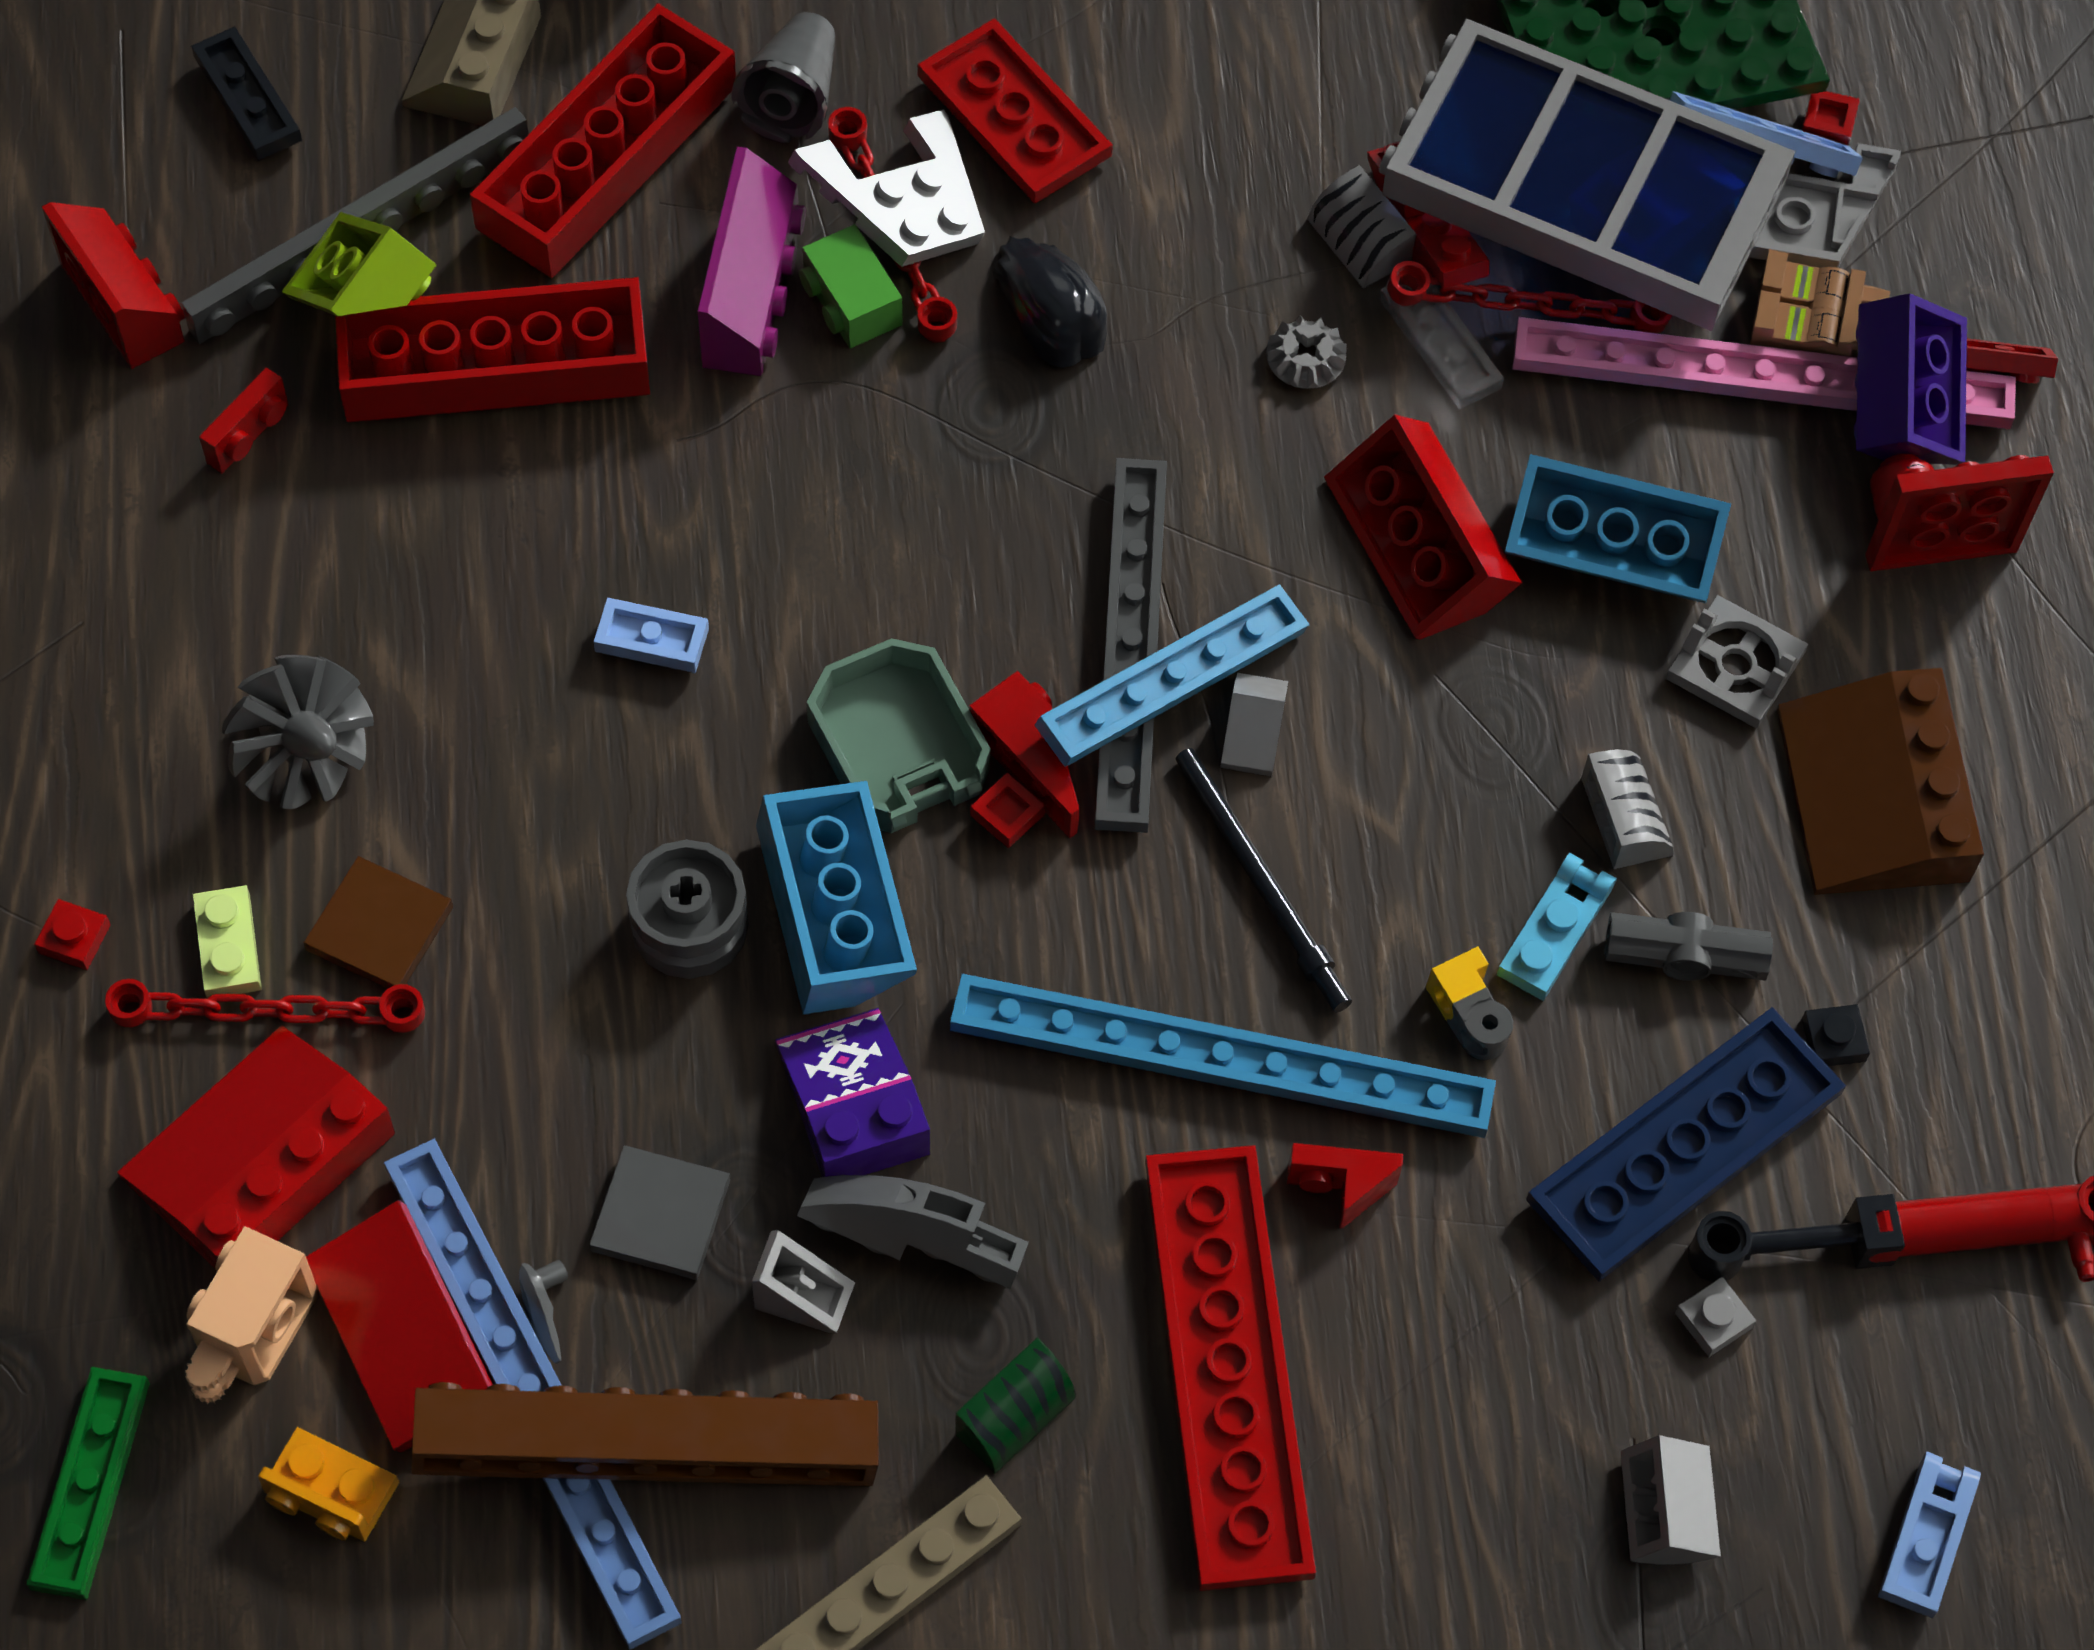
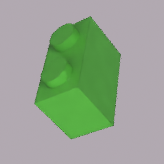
(851, 286)

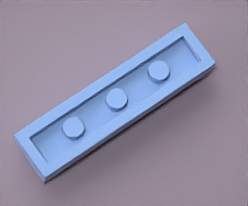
(1824, 154)

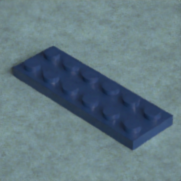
(1685, 1144)

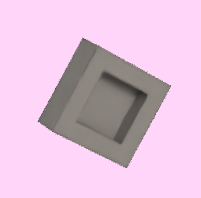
(1715, 1317)

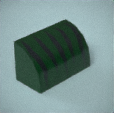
(1014, 1406)

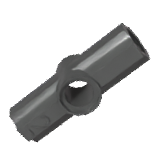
(1688, 946)

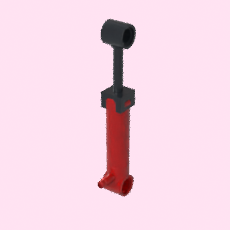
(1889, 1229)

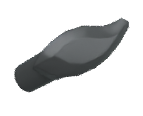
(537, 1304)

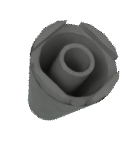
(788, 80)

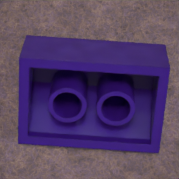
(1911, 380)

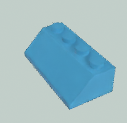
(1618, 528)
(834, 895)

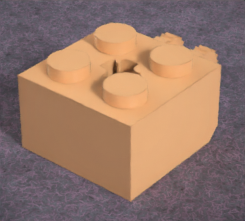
(247, 1313)

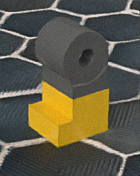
(1468, 1006)

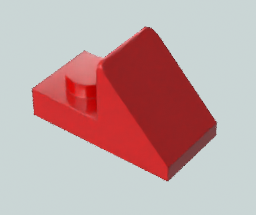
(1359, 1173)

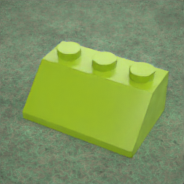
(360, 269)

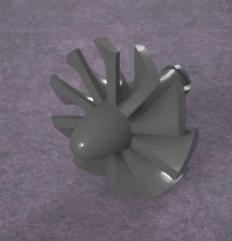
(304, 712)

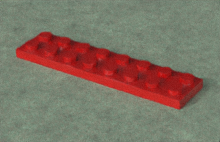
(1229, 1369)

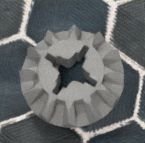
(1306, 370)

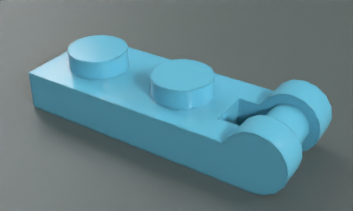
(1555, 928)

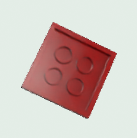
(1958, 512)

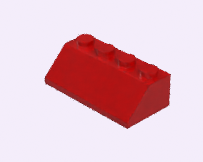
(1421, 527)

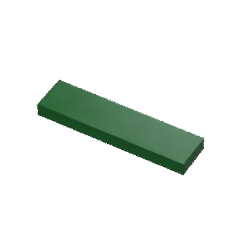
(88, 1483)

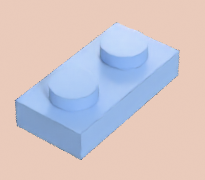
(651, 635)

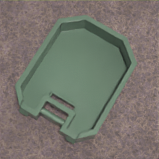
(898, 724)

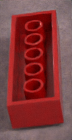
(603, 140)
(494, 350)

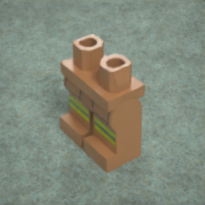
(1810, 307)

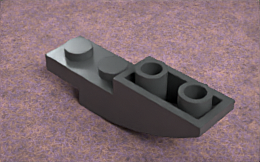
(898, 1212)

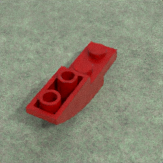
(1439, 246)

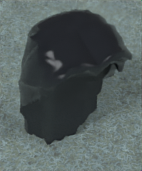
(1052, 301)

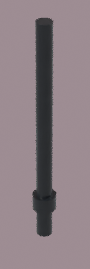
(1313, 958)

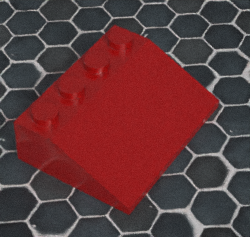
(260, 1146)

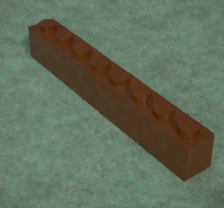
(645, 1435)

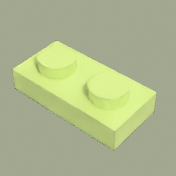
(227, 941)

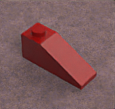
(1008, 724)

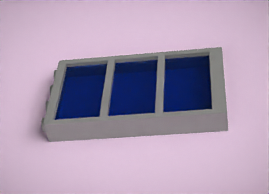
(1586, 173)

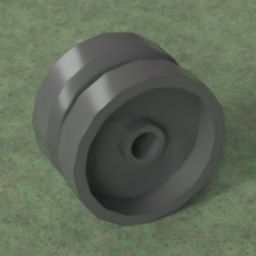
(687, 909)

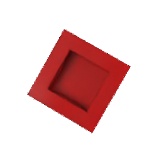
(1831, 116)
(1007, 810)
(72, 934)

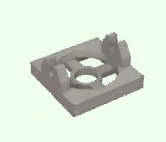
(1744, 706)

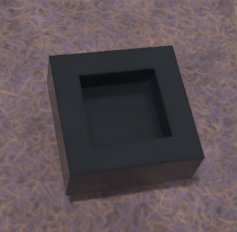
(1836, 1034)

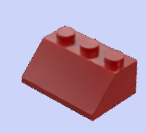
(114, 281)

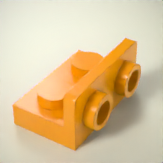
(329, 1485)

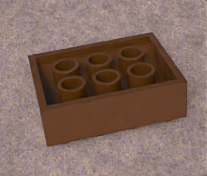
(1881, 784)

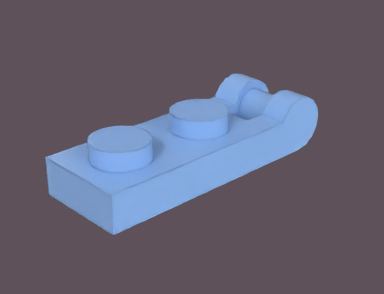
(1929, 1536)

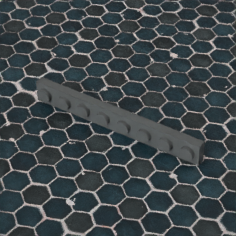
(391, 204)
(1132, 635)

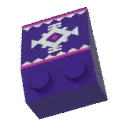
(855, 1095)

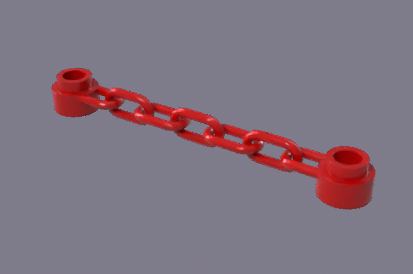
(1418, 278)
(934, 308)
(392, 999)

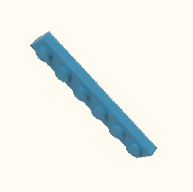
(1171, 675)

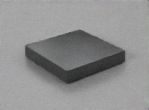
(660, 1212)

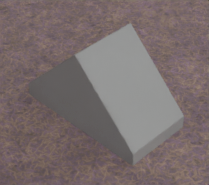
(1254, 724)
(799, 1285)

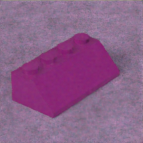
(749, 266)

